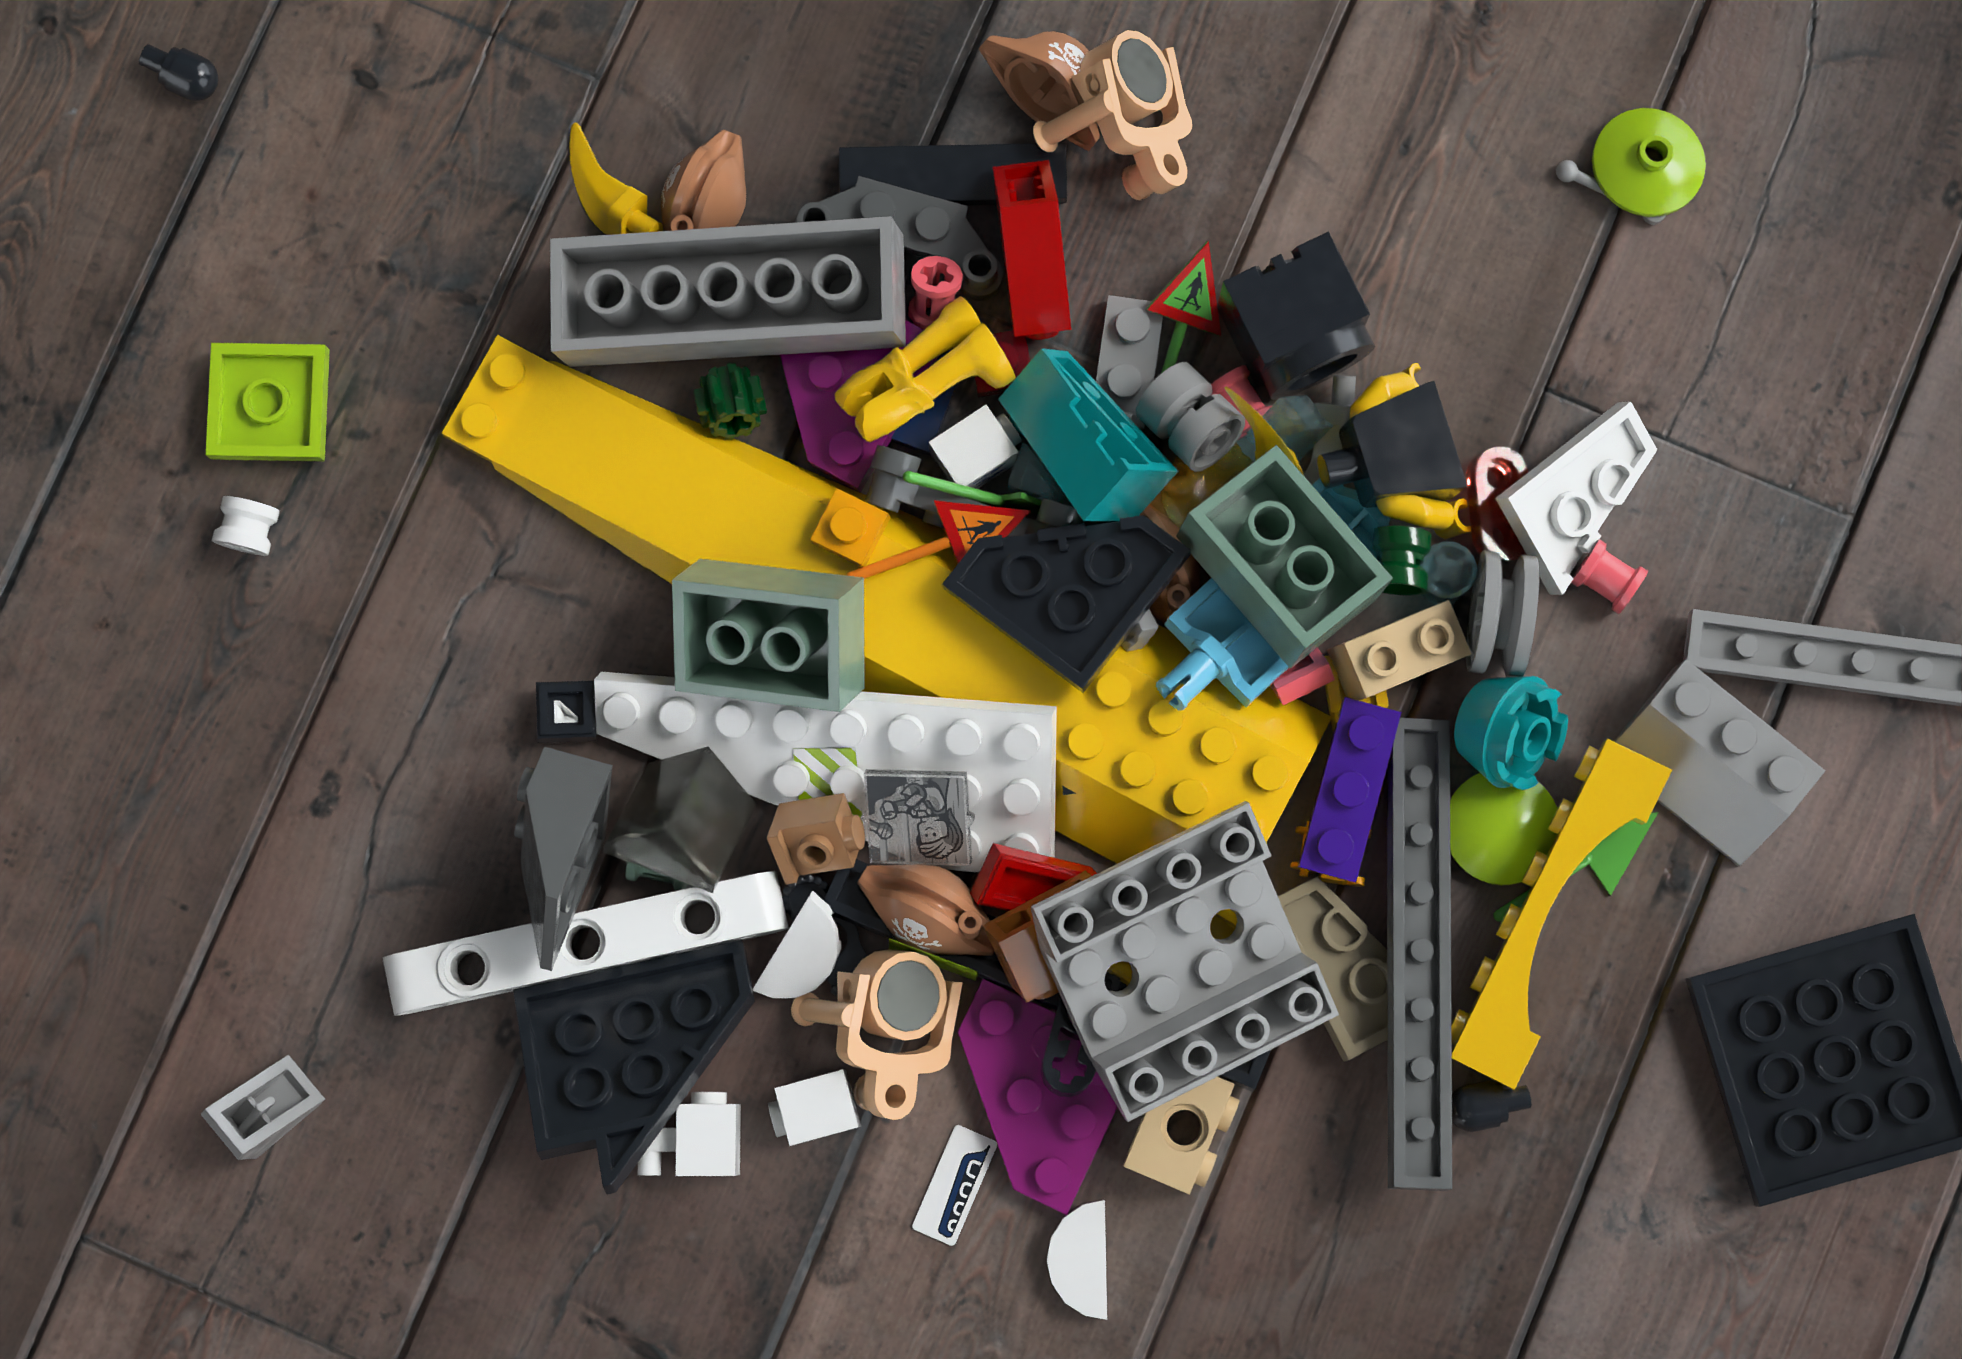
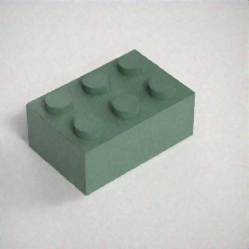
(1283, 556)
(769, 634)

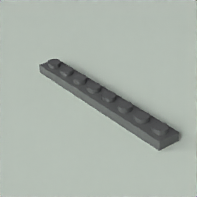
(1419, 957)

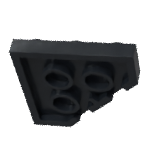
(1069, 588)

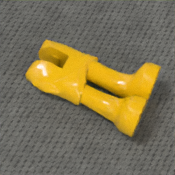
(889, 395)

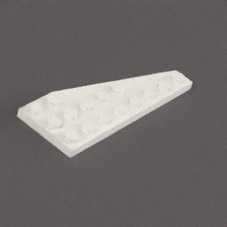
(998, 744)

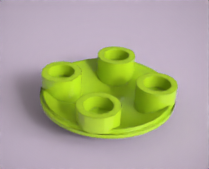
(1499, 829)

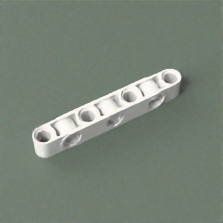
(627, 934)

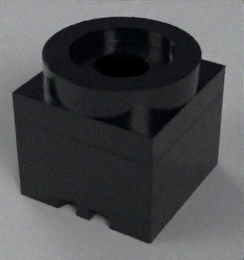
(1297, 318)

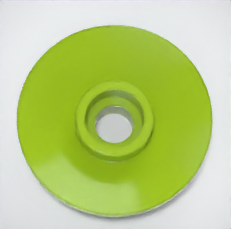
(1635, 180)

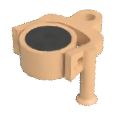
(1119, 87)
(894, 998)

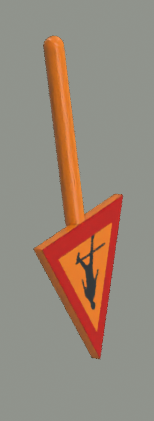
(962, 526)

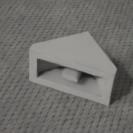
(263, 1109)

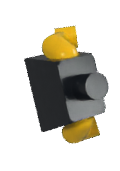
(1400, 454)

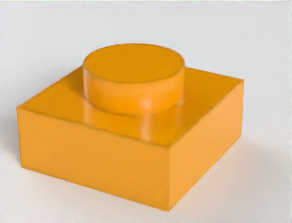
(850, 528)

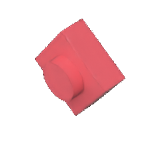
(1303, 678)

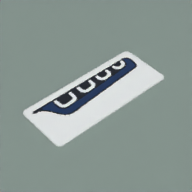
(954, 1185)

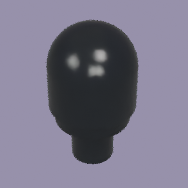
(182, 71)
(1486, 1105)

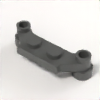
(928, 226)
(890, 490)

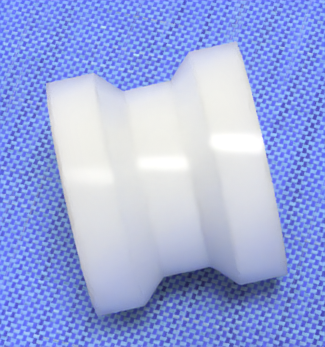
(245, 525)

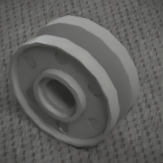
(1502, 614)

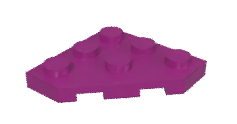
(825, 428)
(1040, 1135)

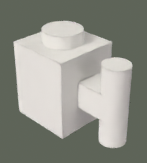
(703, 1139)

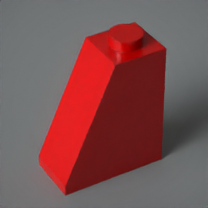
(1032, 249)

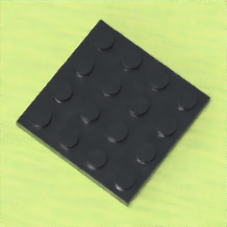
(1832, 1059)

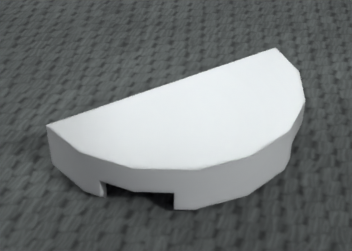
(804, 955)
(1079, 1260)

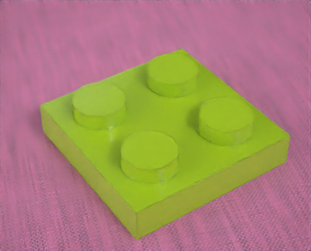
(267, 402)

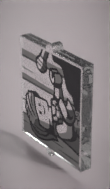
(918, 817)

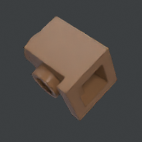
(815, 836)

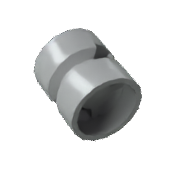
(1193, 419)

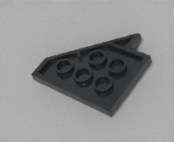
(624, 1048)

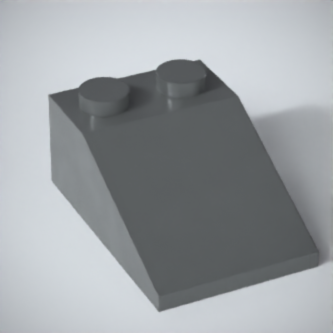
(561, 840)

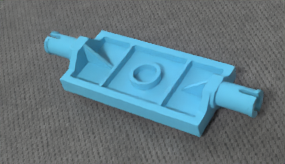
(1225, 641)

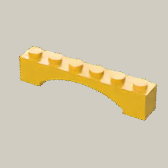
(1614, 790)

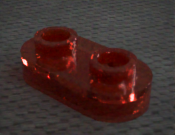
(1484, 508)

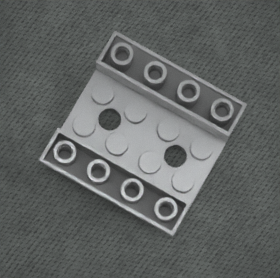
(1191, 997)

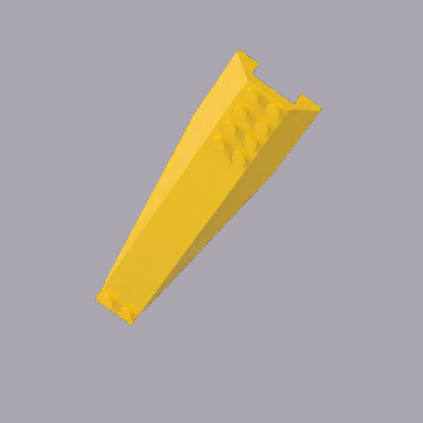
(681, 495)

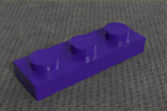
(1349, 789)

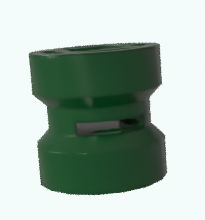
(1401, 554)

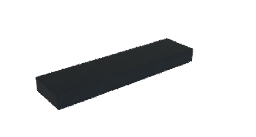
(947, 171)

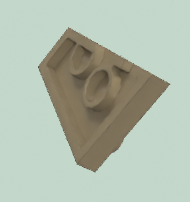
(1349, 961)

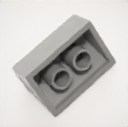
(1729, 767)

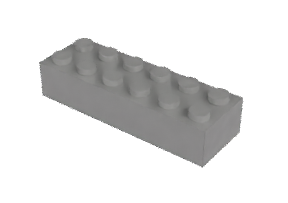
(728, 292)

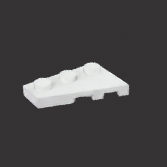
(1574, 490)

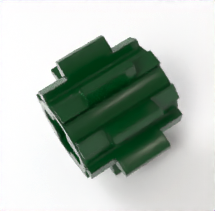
(730, 401)

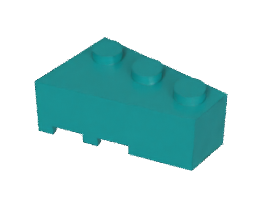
(1085, 439)

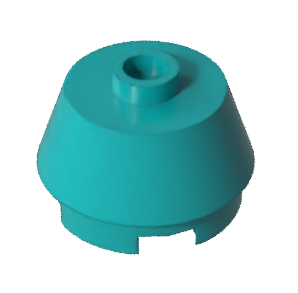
(1510, 729)

